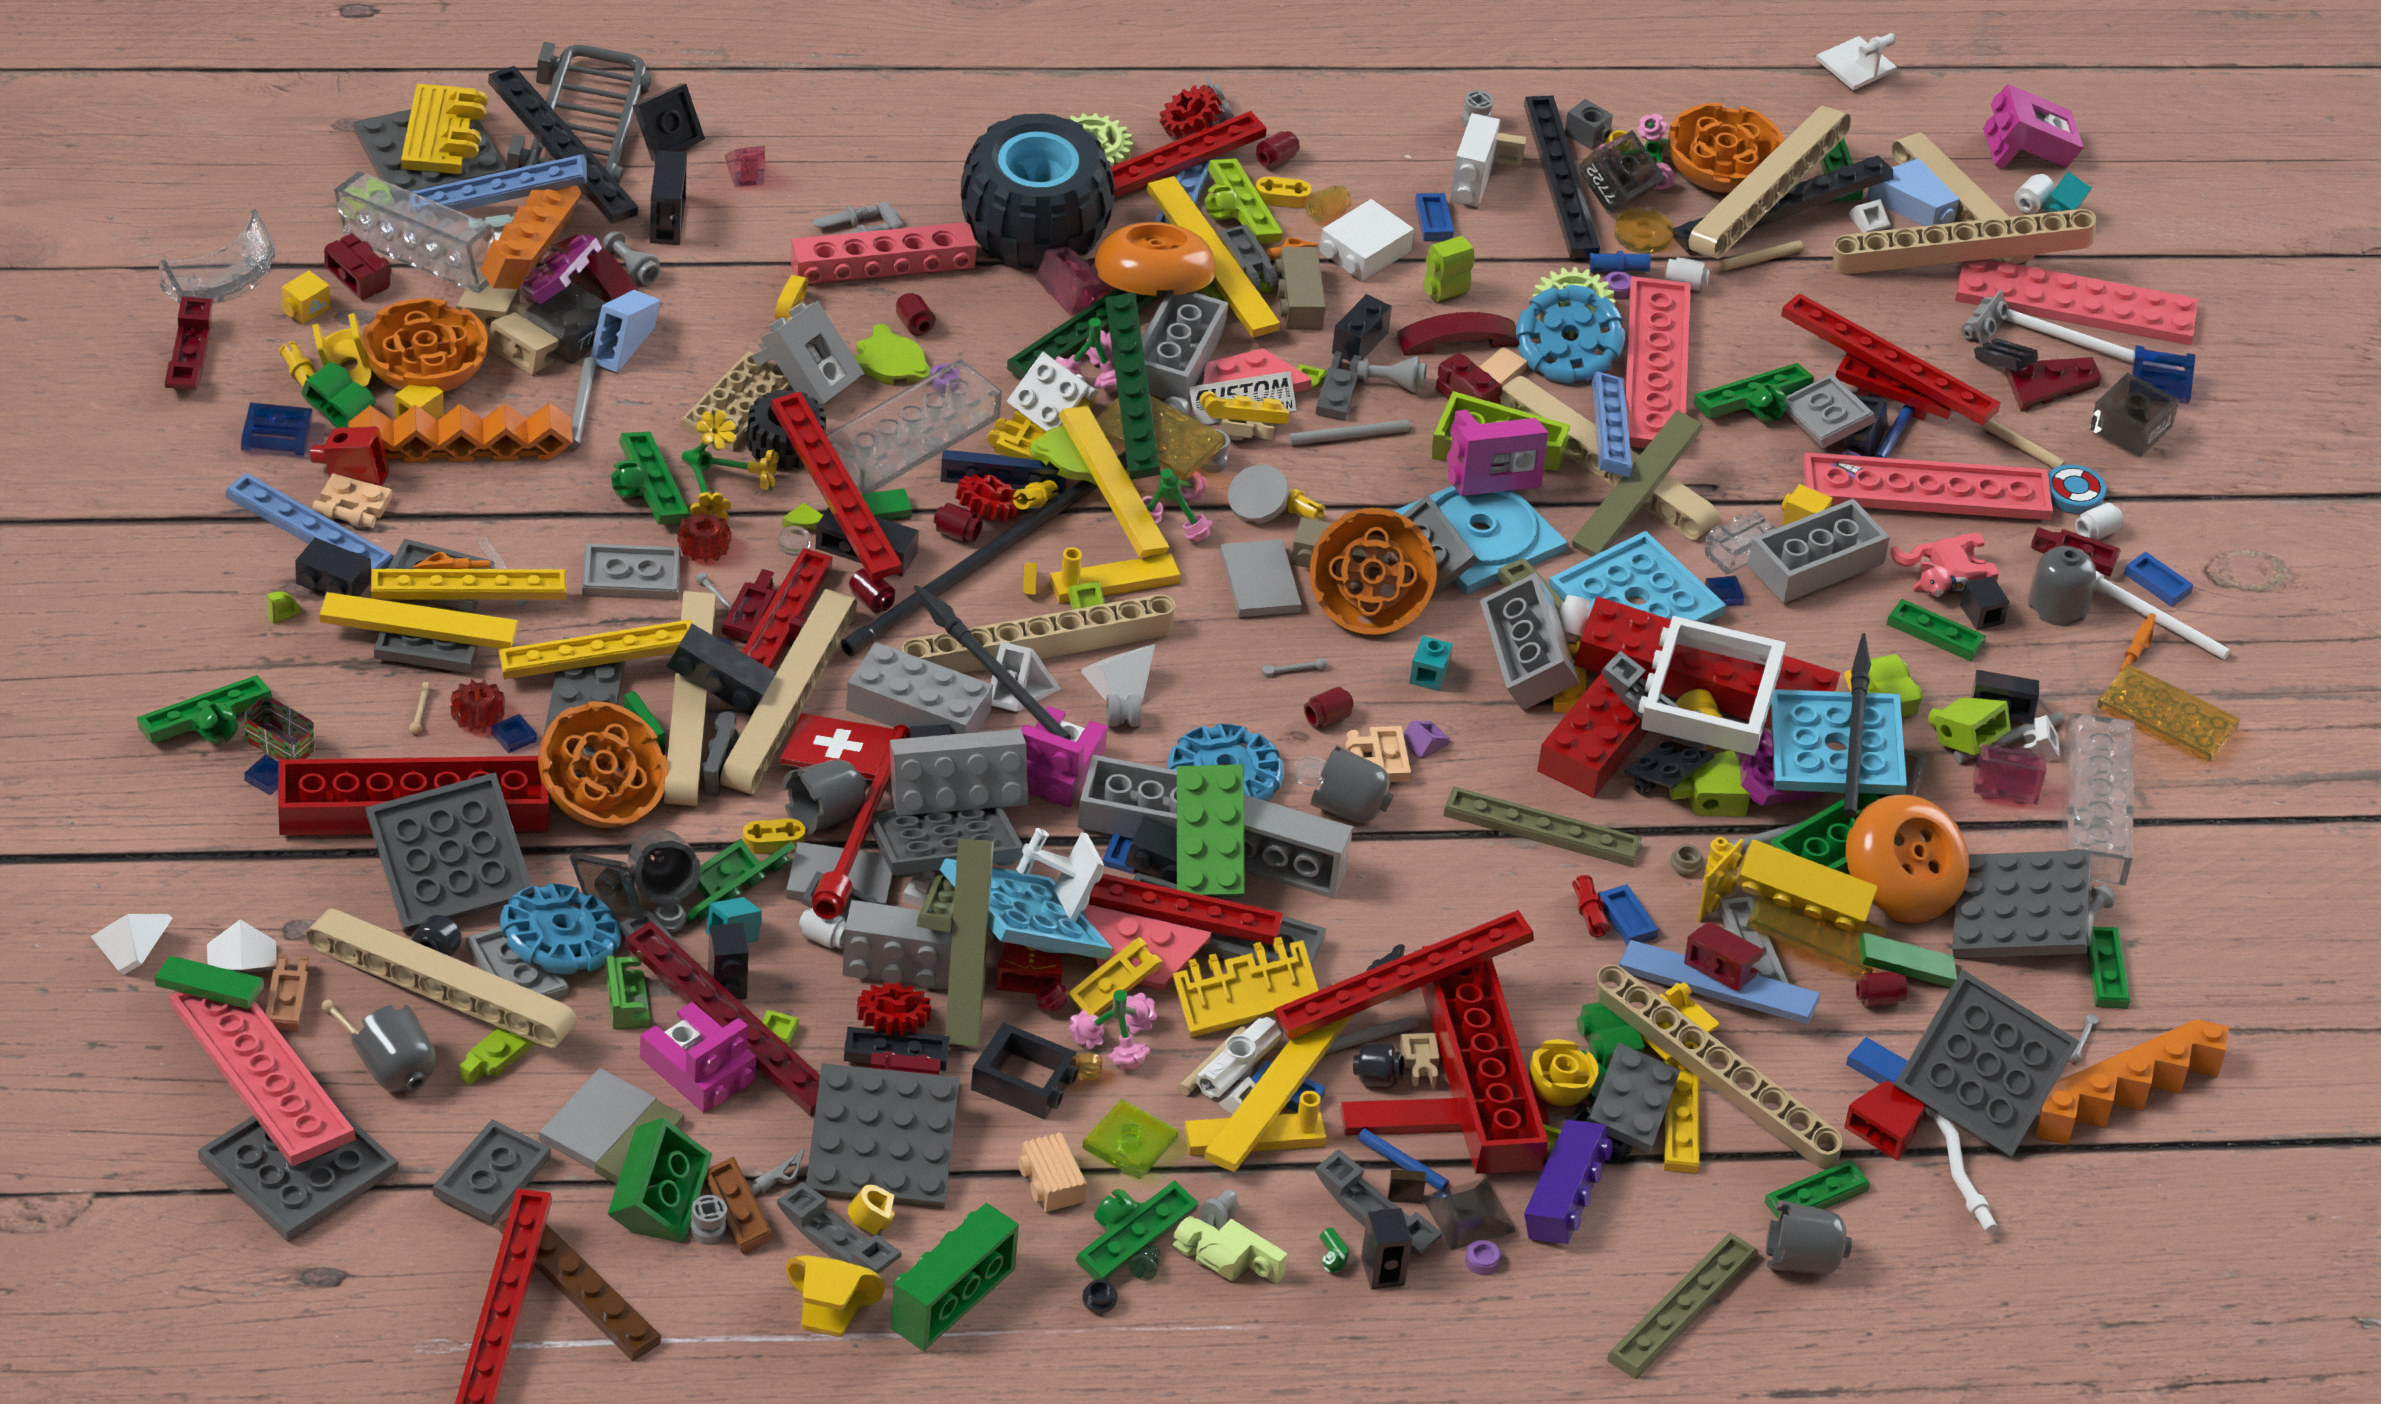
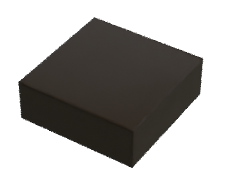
(1406, 1186)

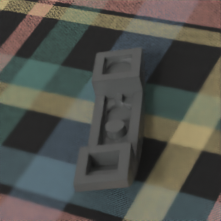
(1627, 682)
(1345, 1183)
(833, 1235)

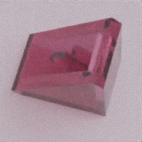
(746, 165)

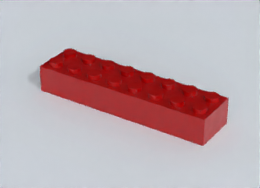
(1730, 680)
(333, 793)
(1486, 1071)

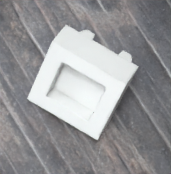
(2043, 739)
(918, 888)

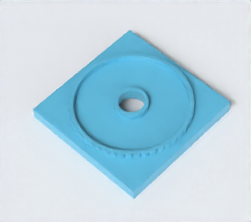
(1514, 533)
(1645, 571)
(1812, 719)
(1030, 914)

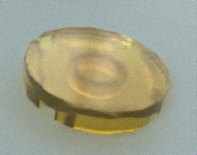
(1643, 230)

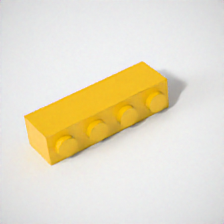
(1805, 885)

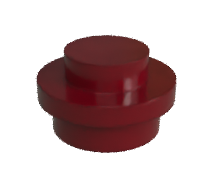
(1052, 997)

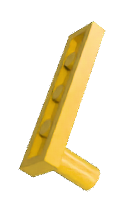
(1116, 576)
(1286, 1132)

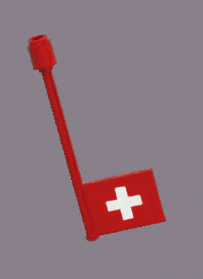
(868, 750)

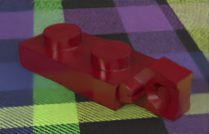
(2102, 554)
(749, 606)

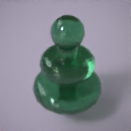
(1145, 1264)

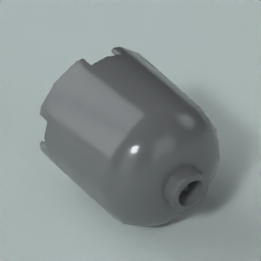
(2063, 586)
(1352, 787)
(824, 794)
(672, 871)
(395, 1049)
(1807, 1240)

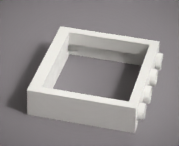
(1704, 727)

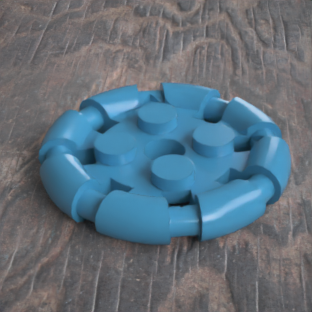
(1570, 318)
(1222, 745)
(586, 930)

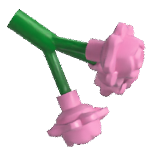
(1100, 351)
(1132, 1013)

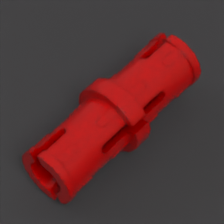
(1590, 906)

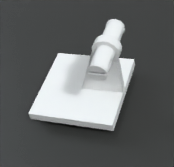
(1858, 61)
(1048, 390)
(1077, 872)

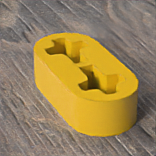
(1283, 191)
(792, 295)
(772, 834)

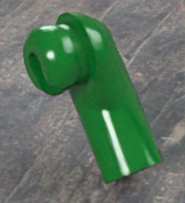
(1337, 1251)

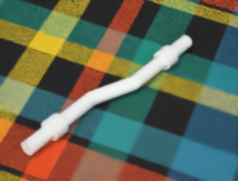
(1976, 1203)

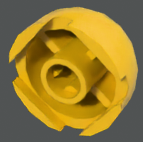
(1562, 1073)

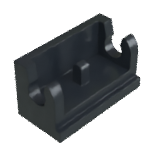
(1869, 438)

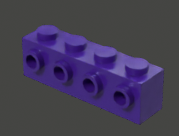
(1567, 1181)

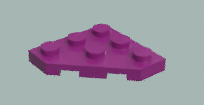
(554, 274)
(1758, 776)

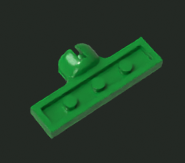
(1761, 393)
(649, 477)
(207, 713)
(1133, 1227)

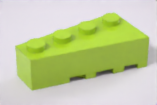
(1490, 412)

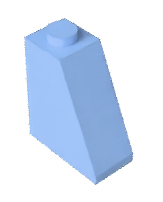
(1917, 195)
(623, 328)

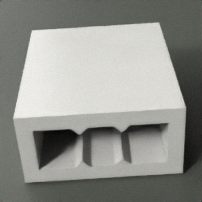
(1475, 160)
(1366, 240)

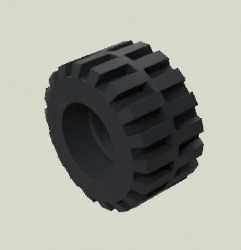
(767, 433)

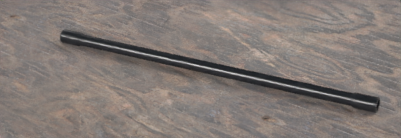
(867, 634)

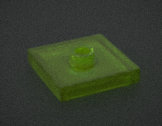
(1130, 1139)

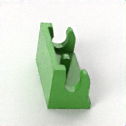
(627, 993)

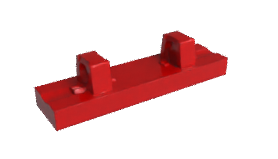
(1872, 380)

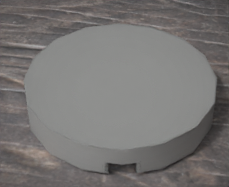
(1258, 493)

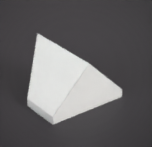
(1027, 671)
(1121, 674)
(131, 939)
(242, 949)

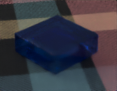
(1726, 589)
(513, 733)
(264, 774)

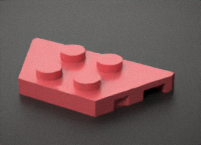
(1254, 364)
(1169, 941)

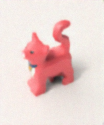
(1951, 563)

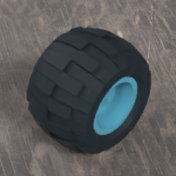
(1036, 189)

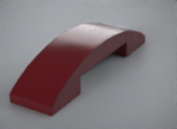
(603, 271)
(1456, 327)
(190, 344)

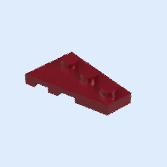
(2052, 378)

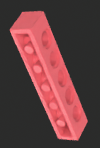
(884, 253)

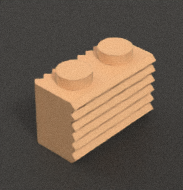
(1052, 1172)

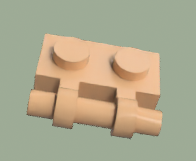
(352, 501)
(1387, 750)

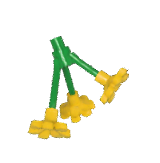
(718, 433)

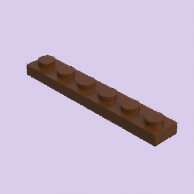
(593, 1296)

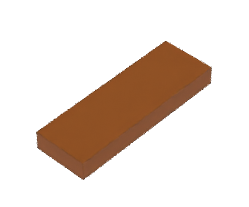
(742, 1209)

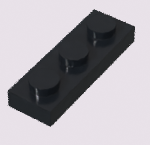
(863, 1041)

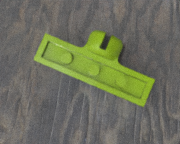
(1239, 200)

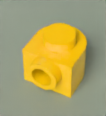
(872, 1209)

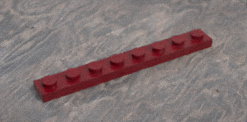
(697, 986)

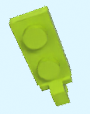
(493, 1055)

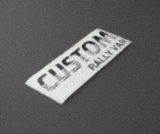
(1257, 388)

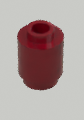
(1277, 149)
(915, 314)
(957, 523)
(875, 595)
(1328, 707)
(1881, 989)

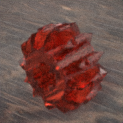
(704, 536)
(477, 705)

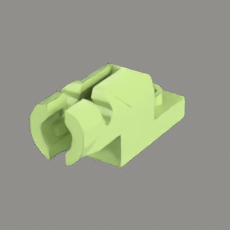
(1230, 1249)

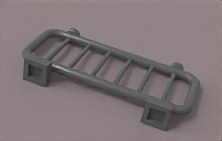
(547, 64)

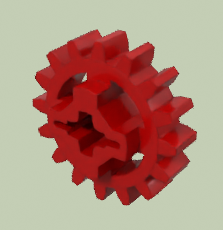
(1190, 111)
(987, 497)
(893, 1008)

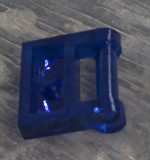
(2171, 381)
(277, 421)

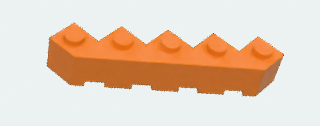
(529, 236)
(464, 435)
(2128, 1078)

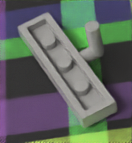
(1735, 915)

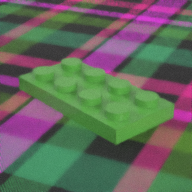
(1211, 830)

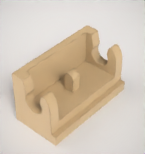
(522, 342)

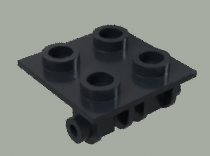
(1666, 765)

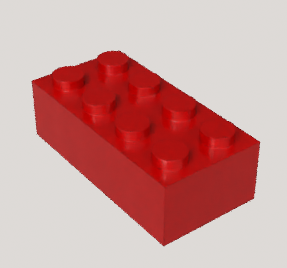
(1591, 740)

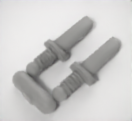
(889, 215)

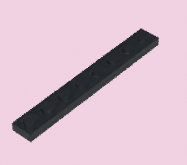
(562, 142)
(1561, 176)
(1812, 193)

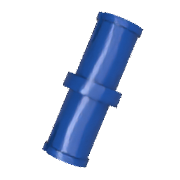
(1620, 262)

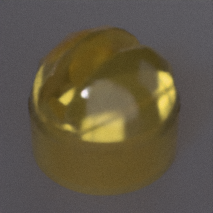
(1089, 1065)

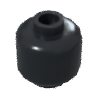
(438, 934)
(1379, 1065)

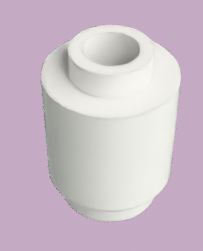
(2034, 193)
(1688, 271)
(2099, 521)
(1574, 617)
(825, 932)

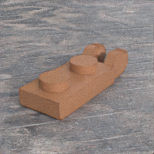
(287, 994)

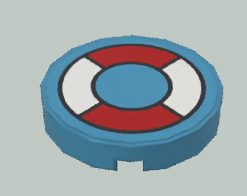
(2076, 488)

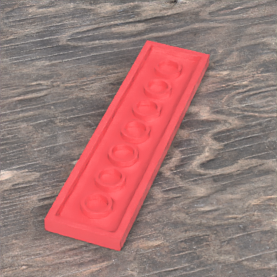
(2080, 300)
(1656, 355)
(1932, 486)
(266, 1076)

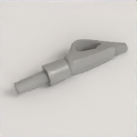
(768, 1179)

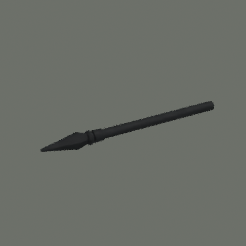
(945, 617)
(1859, 688)

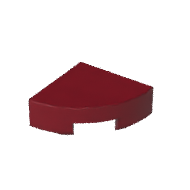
(795, 626)

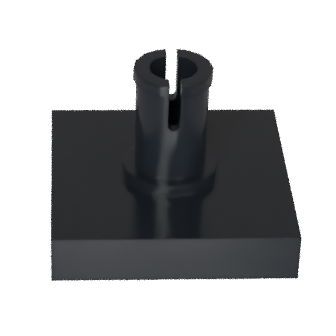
(669, 121)

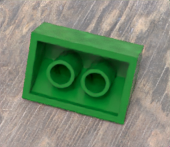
(660, 1181)

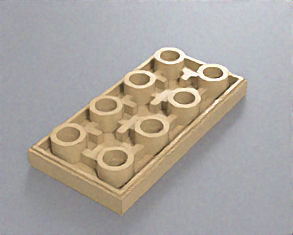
(736, 394)

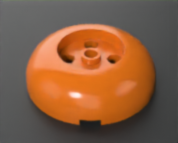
(1720, 144)
(1155, 258)
(425, 344)
(1376, 533)
(617, 740)
(1878, 861)

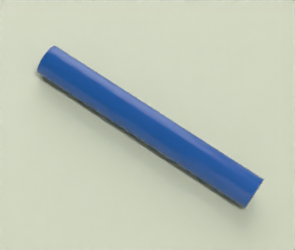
(1895, 431)
(1402, 1159)

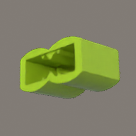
(1449, 269)
(1892, 676)

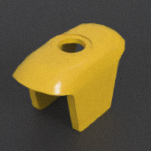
(343, 346)
(832, 1291)

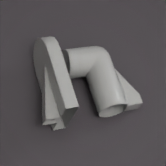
(1220, 1210)

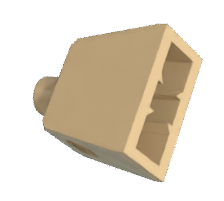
(492, 304)

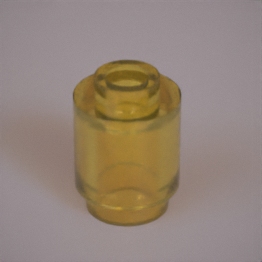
(1327, 203)

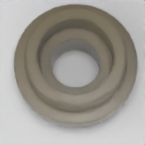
(1687, 859)

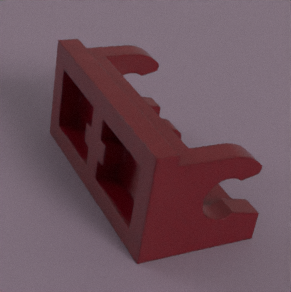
(1722, 955)

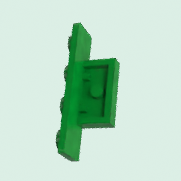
(732, 870)

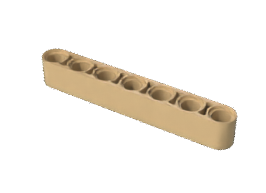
(1973, 201)

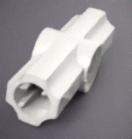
(1238, 1057)

